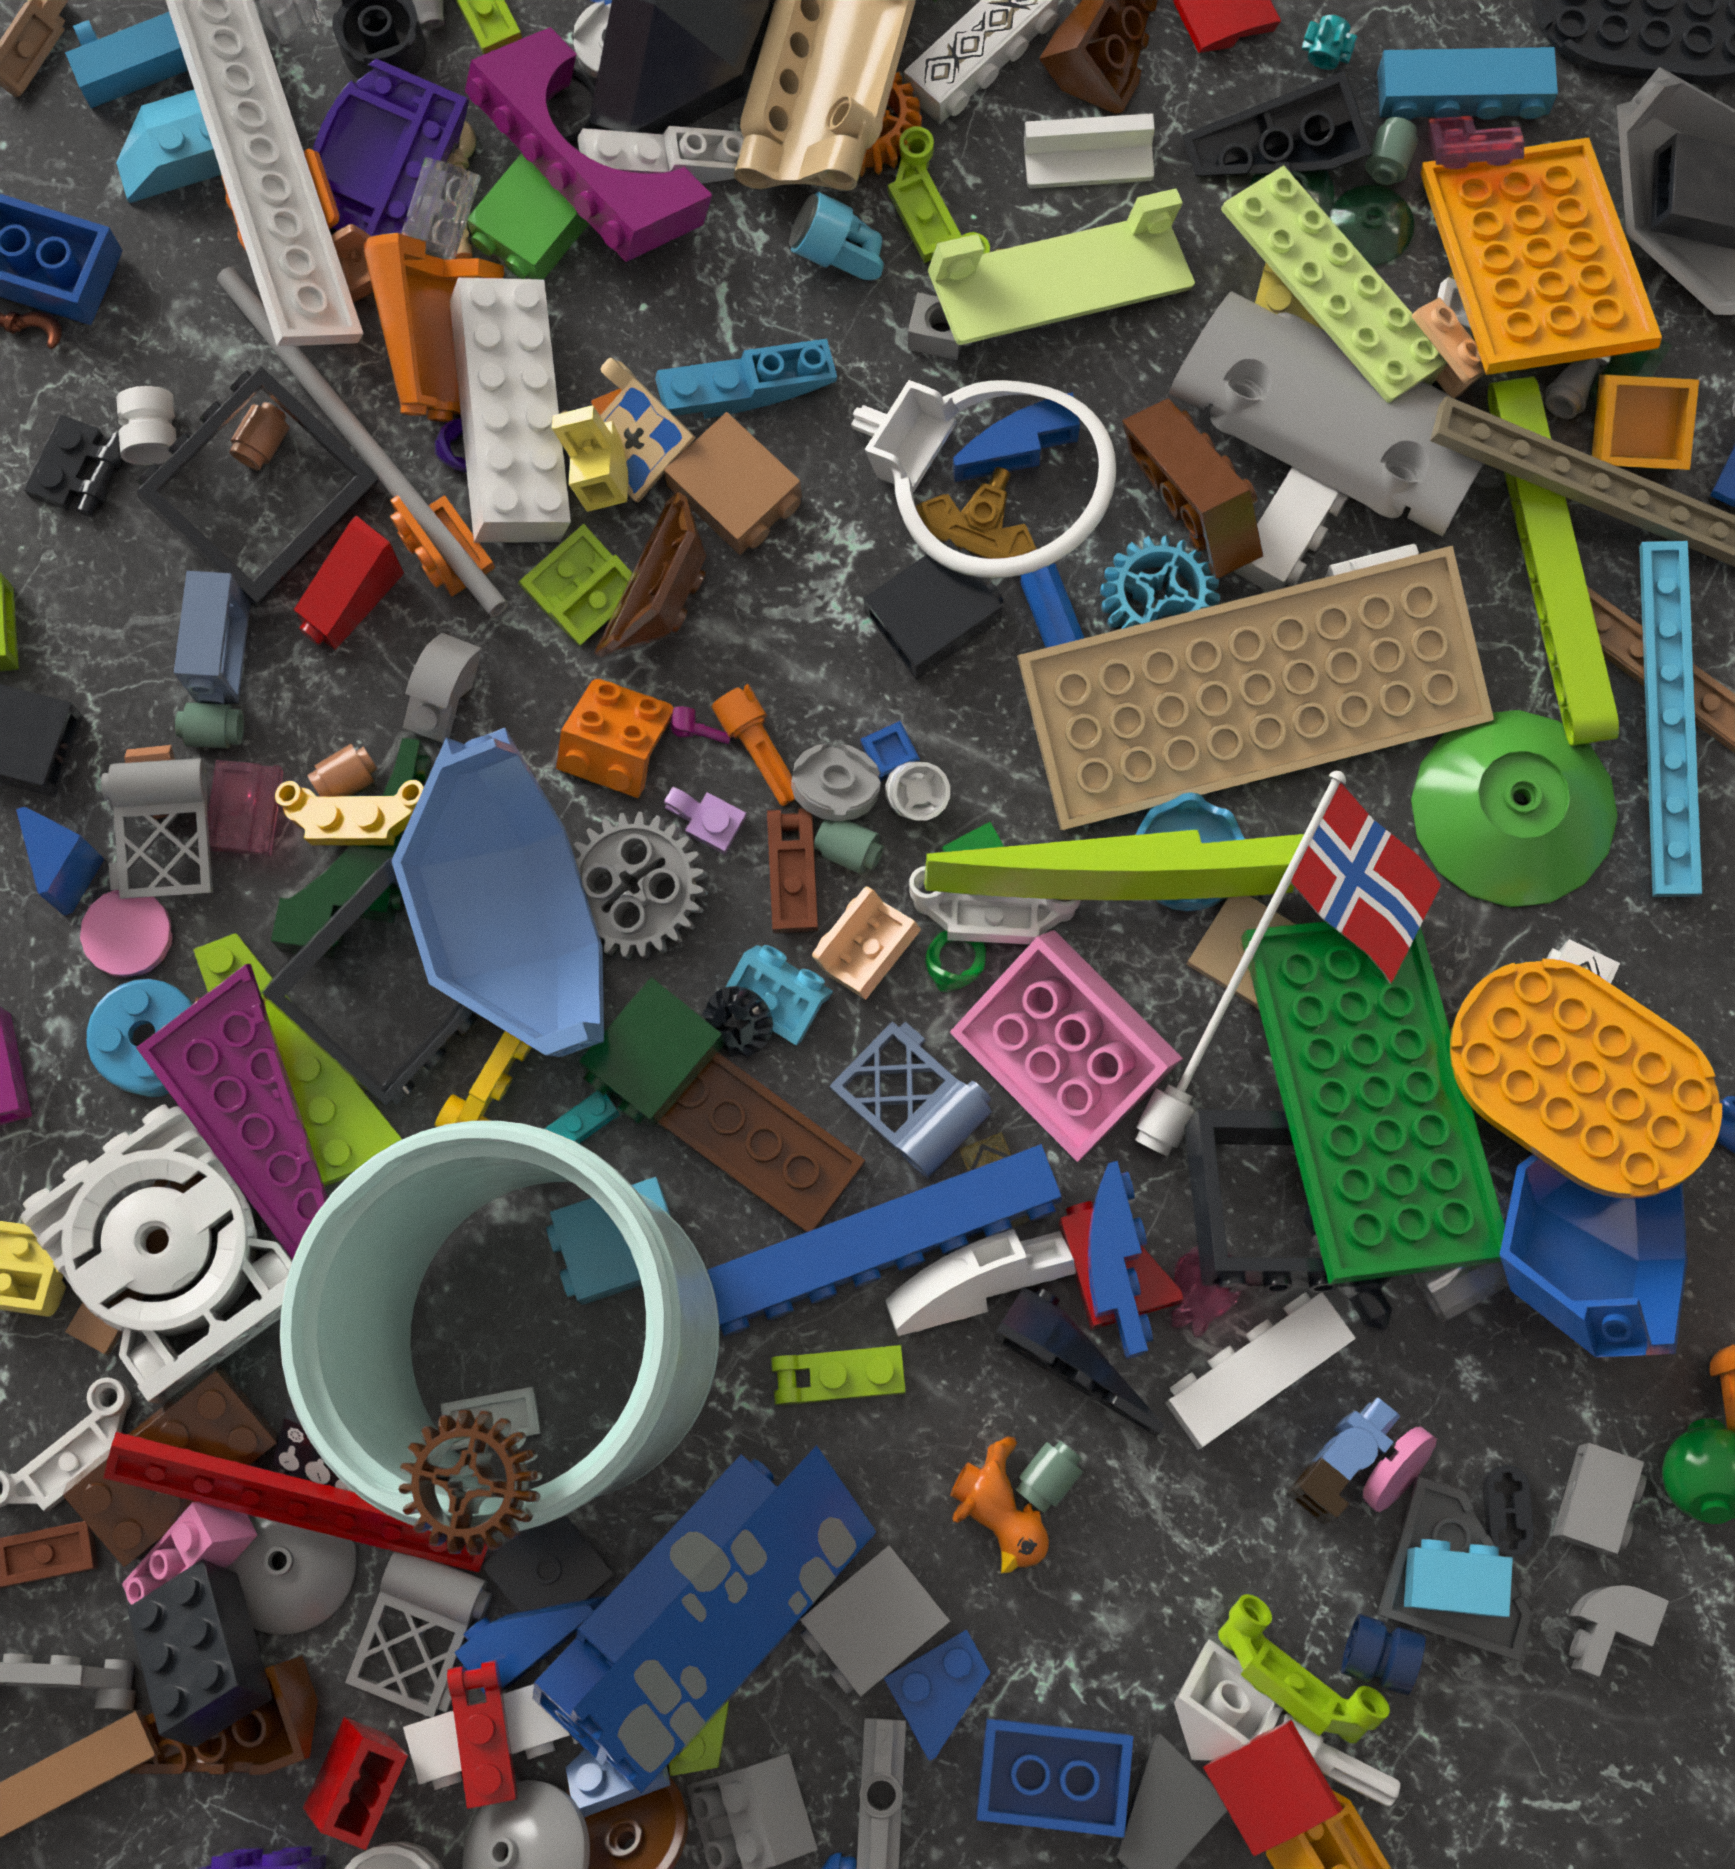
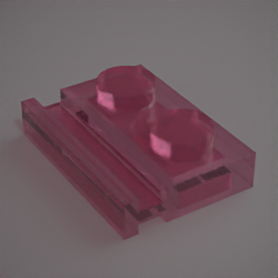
(243, 807)

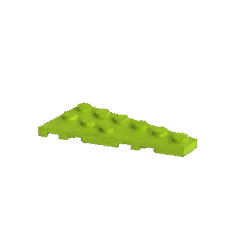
(336, 1112)

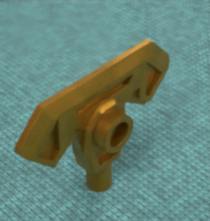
(979, 523)

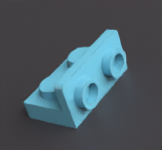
(789, 993)

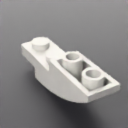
(704, 152)
(964, 1279)

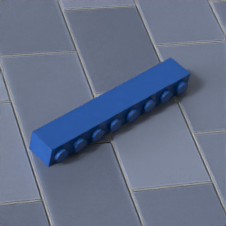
(882, 1238)

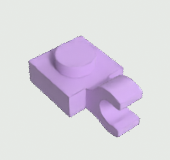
(711, 822)

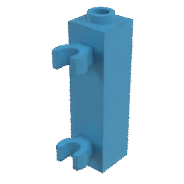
(125, 59)

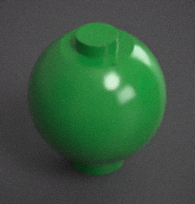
(1701, 1472)

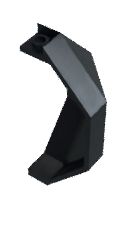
(675, 61)

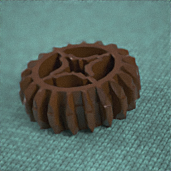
(464, 1504)

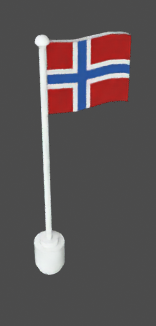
(1359, 885)

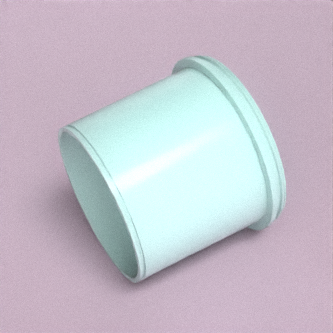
(357, 1290)

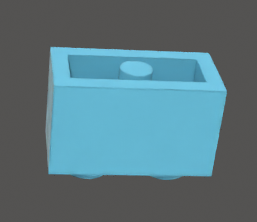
(1458, 1580)

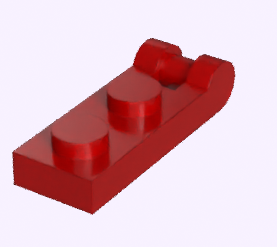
(482, 1736)

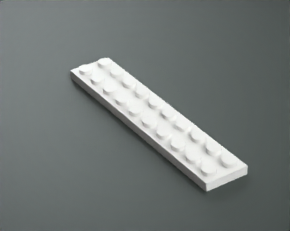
(265, 173)

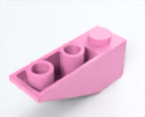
(197, 1534)

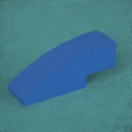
(1017, 440)

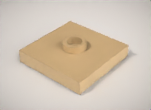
(1222, 946)

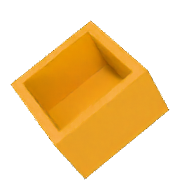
(1645, 421)

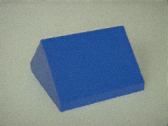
(59, 860)

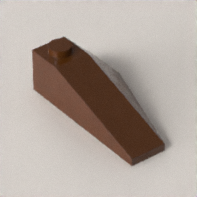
(1099, 51)

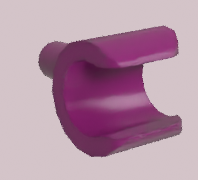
(684, 726)

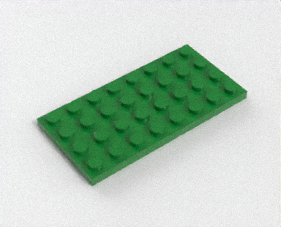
(1374, 1107)

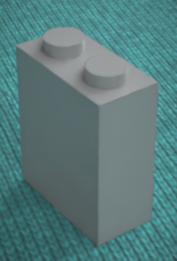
(872, 1622)

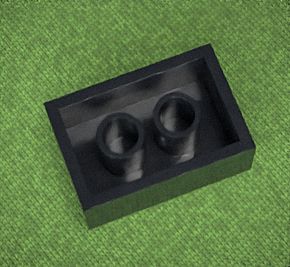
(199, 1653)

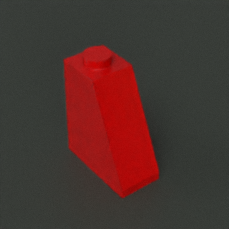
(348, 585)
(1156, 1287)

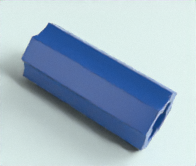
(1051, 606)

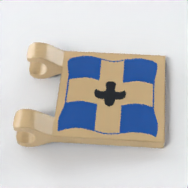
(646, 428)

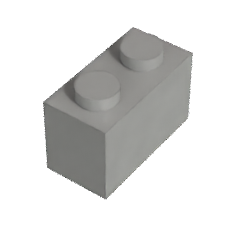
(1600, 1499)

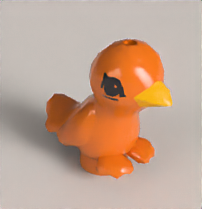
(991, 1502)

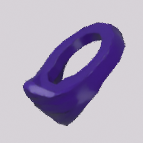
(447, 434)

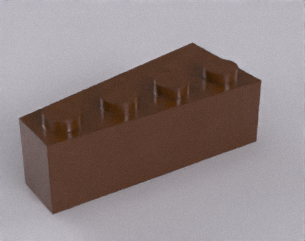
(1196, 485)

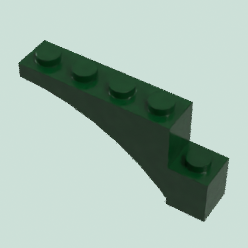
(309, 909)

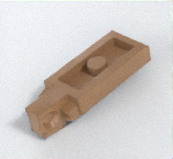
(29, 43)

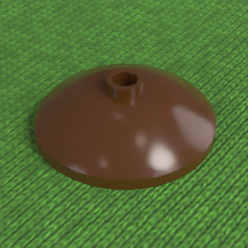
(654, 1820)

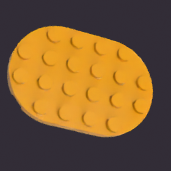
(1585, 1078)

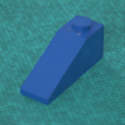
(523, 1638)

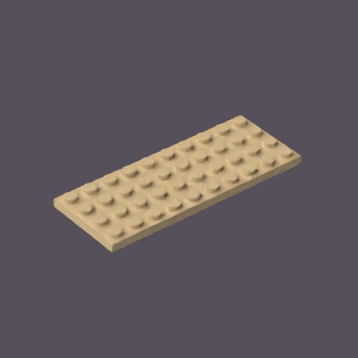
(1255, 687)

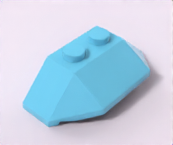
(166, 148)

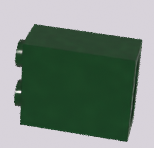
(651, 1053)

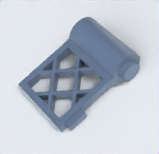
(941, 1120)

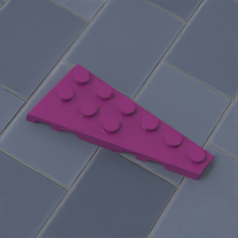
(235, 1090)

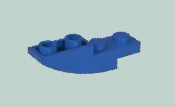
(1112, 1242)

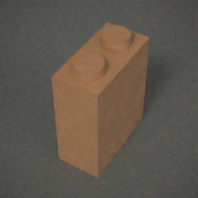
(734, 484)

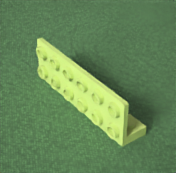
(1062, 274)
(1335, 284)

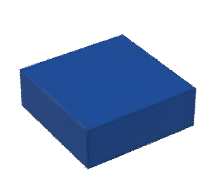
(889, 748)

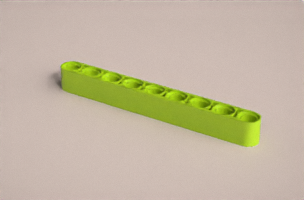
(1557, 582)

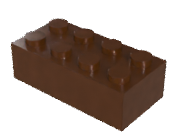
(204, 1417)

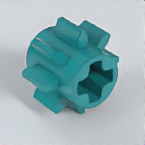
(1329, 42)

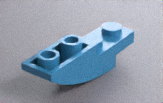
(747, 383)

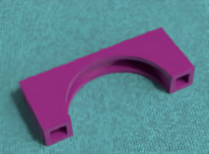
(624, 207)

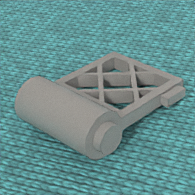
(153, 790)
(434, 1595)

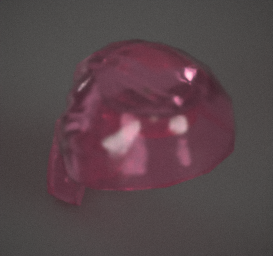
(1200, 1302)

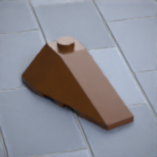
(256, 1744)

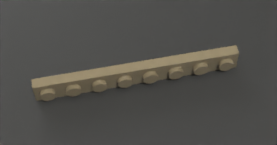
(1584, 479)

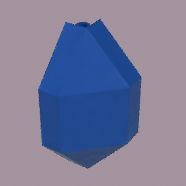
(1597, 1262)

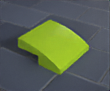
(578, 584)

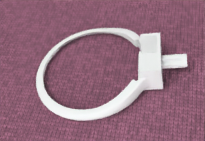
(914, 433)

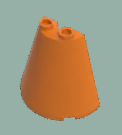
(416, 322)

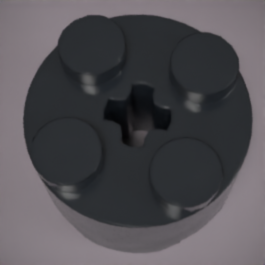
(379, 31)

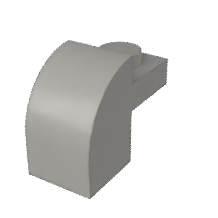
(436, 684)
(1611, 1612)

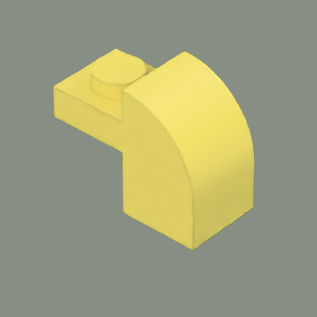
(596, 457)

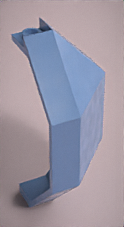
(501, 899)

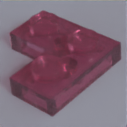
(1458, 143)

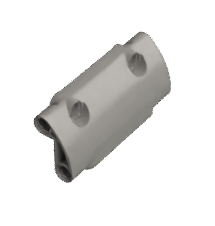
(1311, 407)

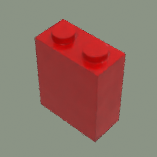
(355, 1783)

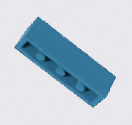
(1467, 82)

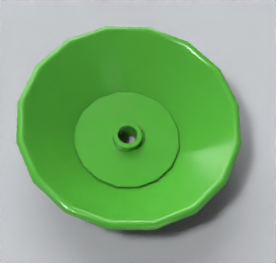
(1504, 848)

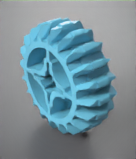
(1144, 586)

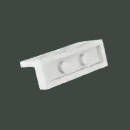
(1089, 151)

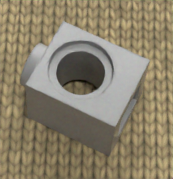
(923, 337)

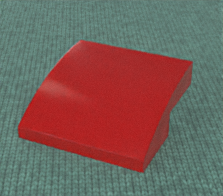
(1222, 22)
(1273, 1788)

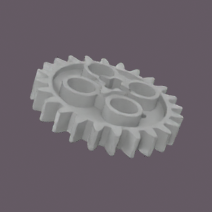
(658, 917)

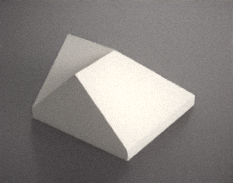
(1220, 1706)

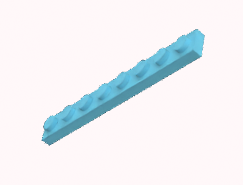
(1670, 719)

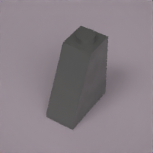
(1168, 1810)

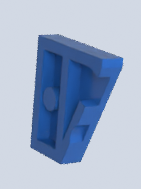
(938, 1689)

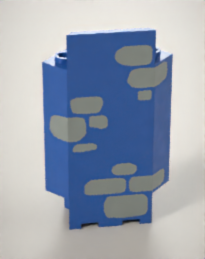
(702, 1613)

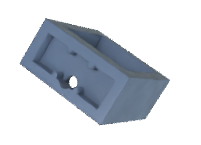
(212, 637)

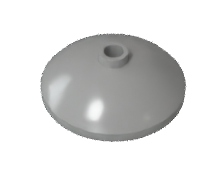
(307, 1589)
(538, 1828)

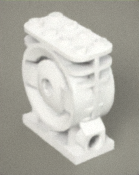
(66, 1226)

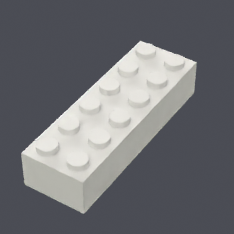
(508, 410)

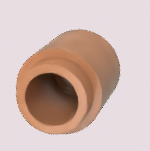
(259, 435)
(343, 773)

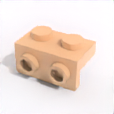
(1454, 344)
(865, 943)

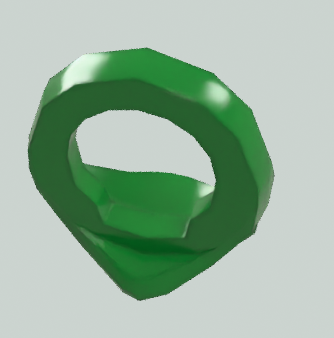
(949, 981)

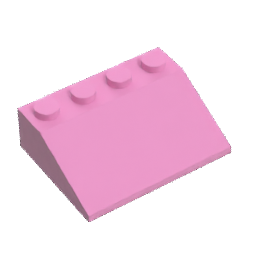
(1065, 1044)

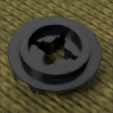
(744, 1005)

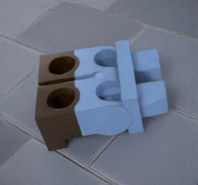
(1355, 1447)

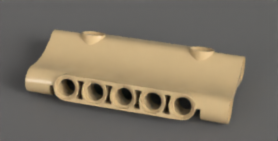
(820, 91)

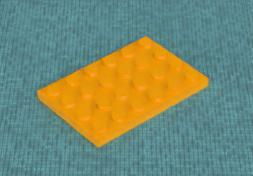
(1541, 258)

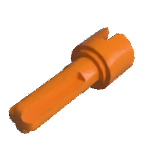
(744, 719)

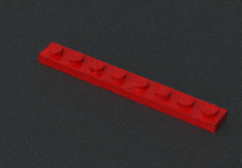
(270, 1497)

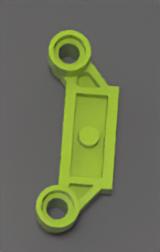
(918, 198)
(1291, 1684)

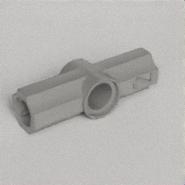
(881, 1827)

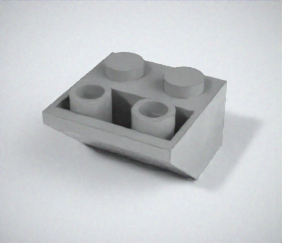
(752, 1816)

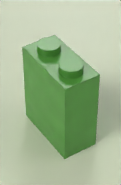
(525, 222)

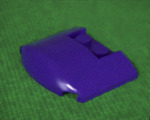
(378, 143)

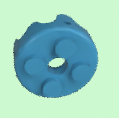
(1192, 812)
(113, 1027)

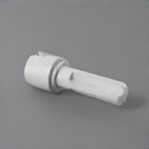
(1347, 1769)

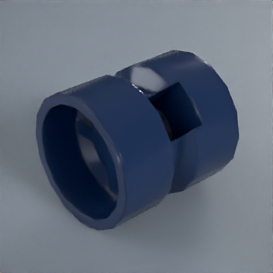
(1381, 1654)

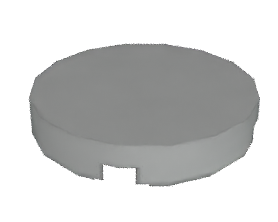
(835, 782)

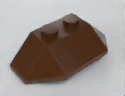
(659, 582)

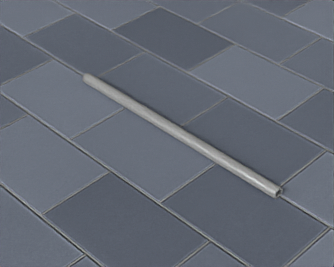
(366, 446)

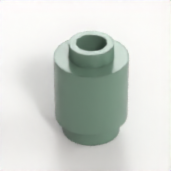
(1392, 151)
(210, 725)
(849, 845)
(1049, 1476)

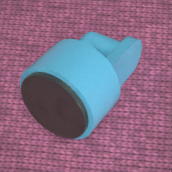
(821, 236)

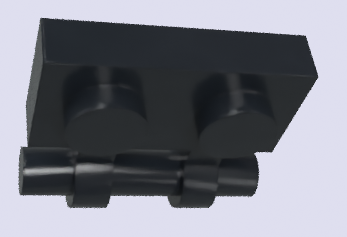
(65, 461)

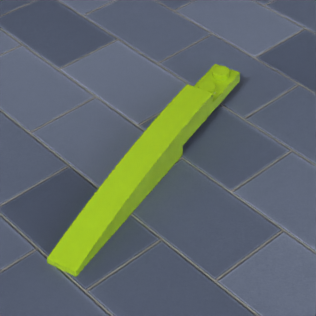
(1118, 868)

